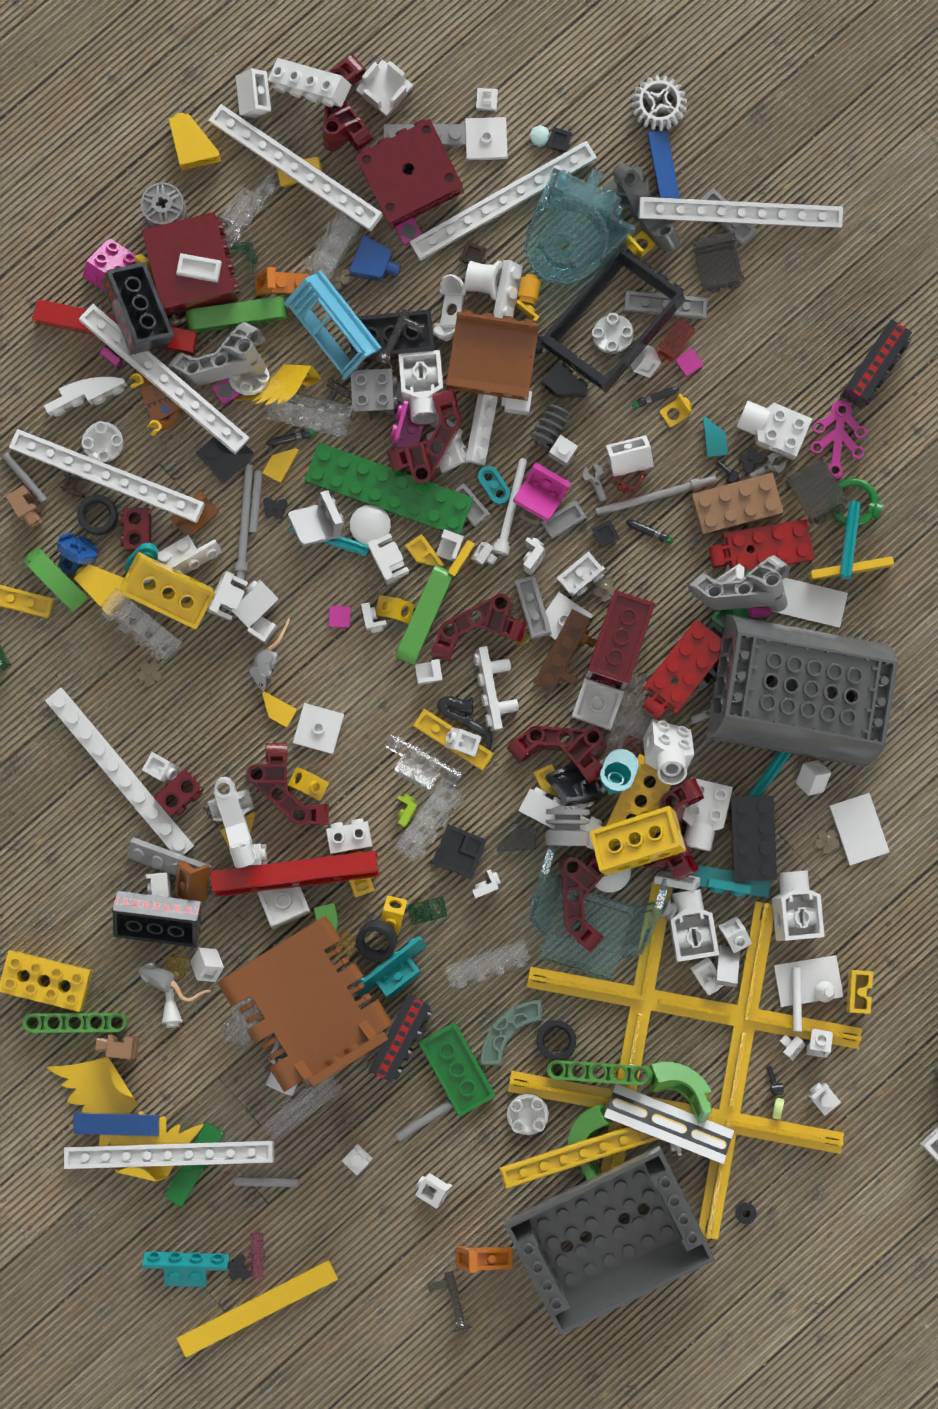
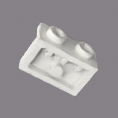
(534, 555)

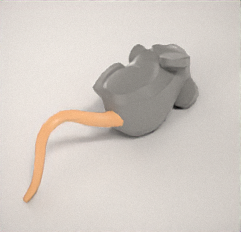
(265, 661)
(163, 980)

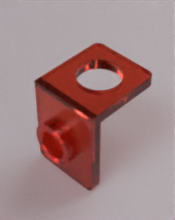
(624, 487)

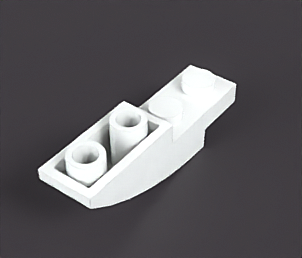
(93, 389)

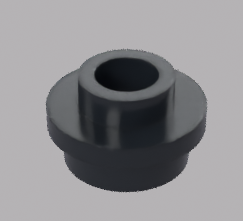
(745, 1206)

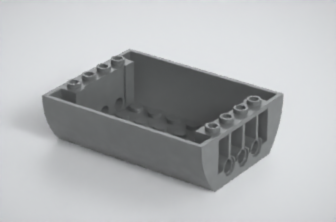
(802, 719)
(619, 1257)

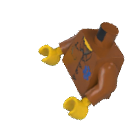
(160, 407)

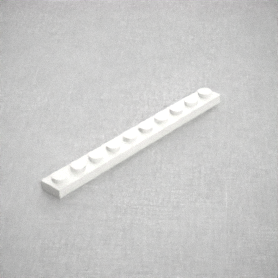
(296, 167)
(500, 202)
(740, 212)
(166, 381)
(486, 404)
(107, 476)
(119, 772)
(169, 1154)

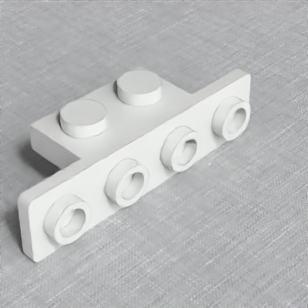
(185, 556)

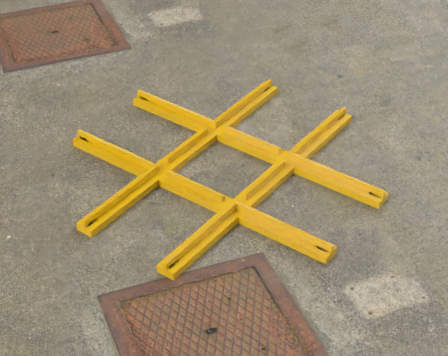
(744, 1018)

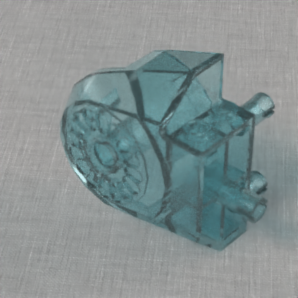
(577, 216)

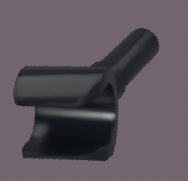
(732, 477)
(776, 1088)

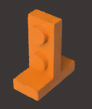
(277, 282)
(483, 1258)

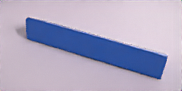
(663, 165)
(116, 1124)

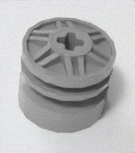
(173, 200)
(567, 826)

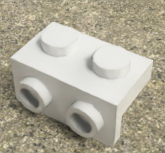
(456, 453)
(581, 574)

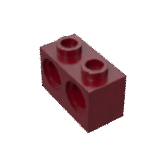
(141, 529)
(175, 788)

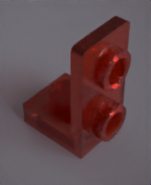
(675, 340)

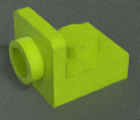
(406, 813)

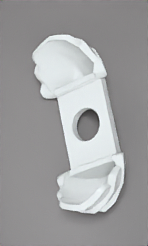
(454, 293)

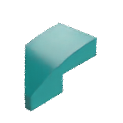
(714, 438)

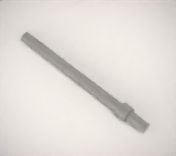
(694, 484)
(241, 566)

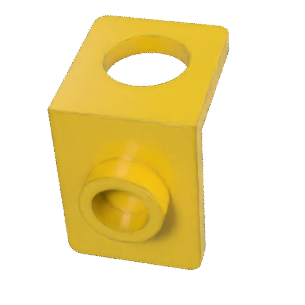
(635, 248)
(528, 310)
(682, 405)
(391, 608)
(309, 783)
(394, 915)

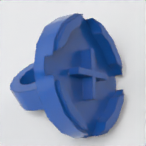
(78, 550)

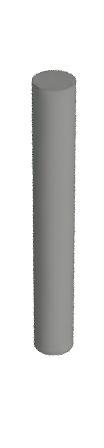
(24, 478)
(255, 501)
(424, 1120)
(267, 1182)

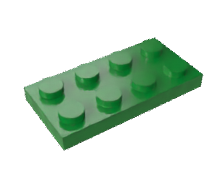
(457, 1069)

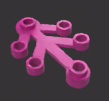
(839, 435)

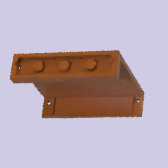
(492, 355)

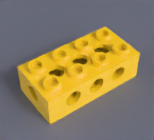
(166, 577)
(626, 802)
(628, 831)
(33, 989)

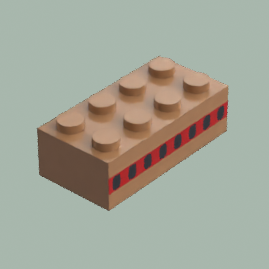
(737, 504)

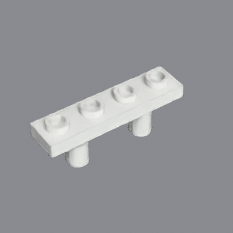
(489, 698)

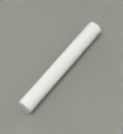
(797, 1010)

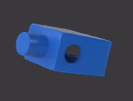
(373, 261)

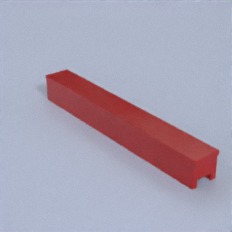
(67, 318)
(295, 874)

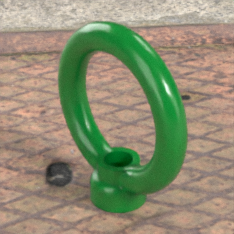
(874, 508)

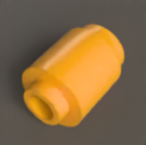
(529, 289)

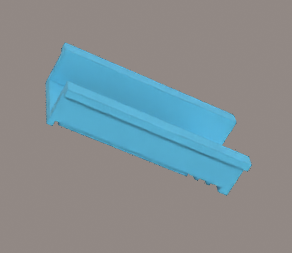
(319, 289)

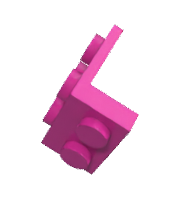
(107, 257)
(406, 431)
(541, 492)

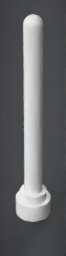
(502, 545)

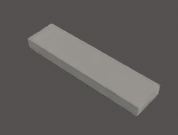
(654, 304)

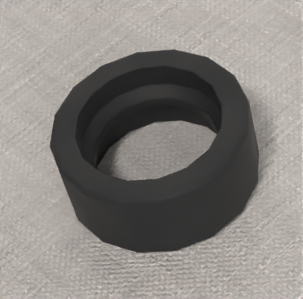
(87, 502)
(371, 954)
(556, 1024)

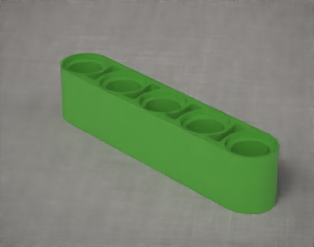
(233, 314)
(424, 615)
(65, 1022)
(590, 1072)

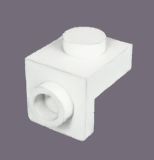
(706, 975)

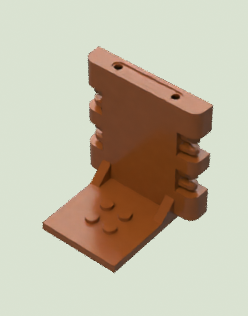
(307, 1007)

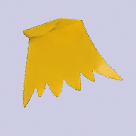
(285, 384)
(97, 1088)
(154, 1173)

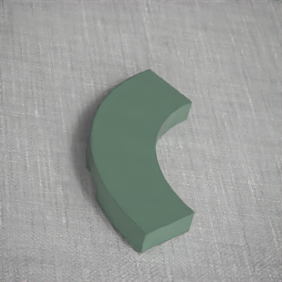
(505, 1027)

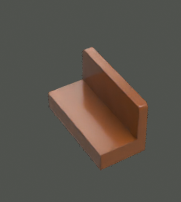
(189, 527)
(191, 882)

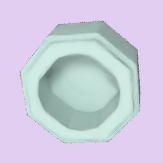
(539, 136)

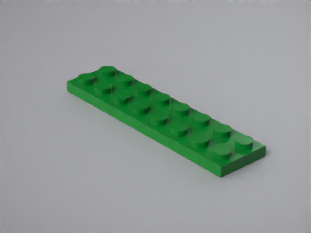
(388, 490)

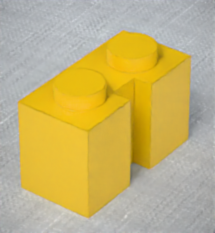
(857, 991)

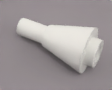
(824, 991)
(171, 1014)

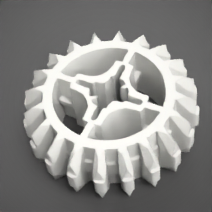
(653, 98)

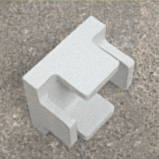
(384, 86)
(388, 559)
(226, 595)

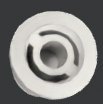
(483, 278)

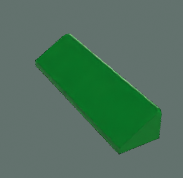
(189, 1174)

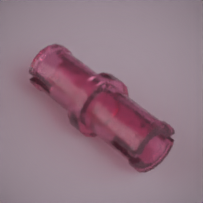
(257, 1255)

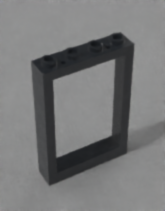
(588, 295)

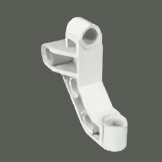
(231, 809)

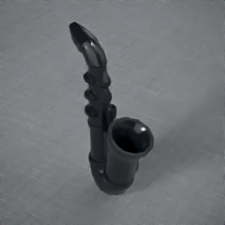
(456, 708)

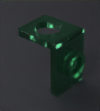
(246, 246)
(425, 910)

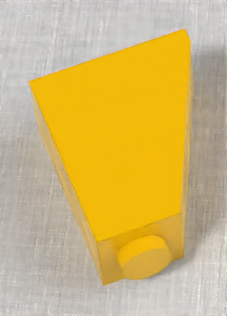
(191, 143)
(97, 582)

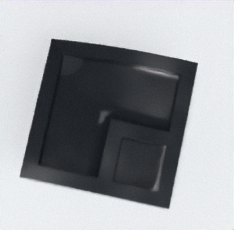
(222, 460)
(573, 786)
(459, 851)

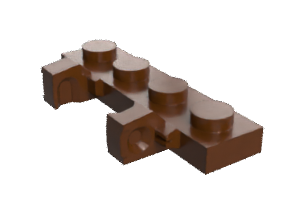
(570, 636)

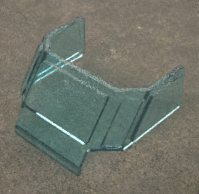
(624, 926)

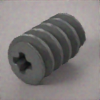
(549, 426)

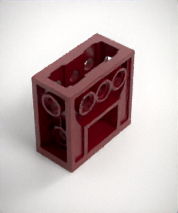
(620, 640)

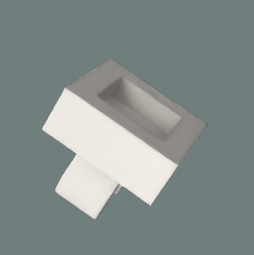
(487, 99)
(482, 554)
(793, 1047)

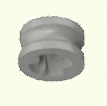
(668, 910)

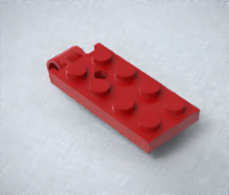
(785, 540)
(687, 662)

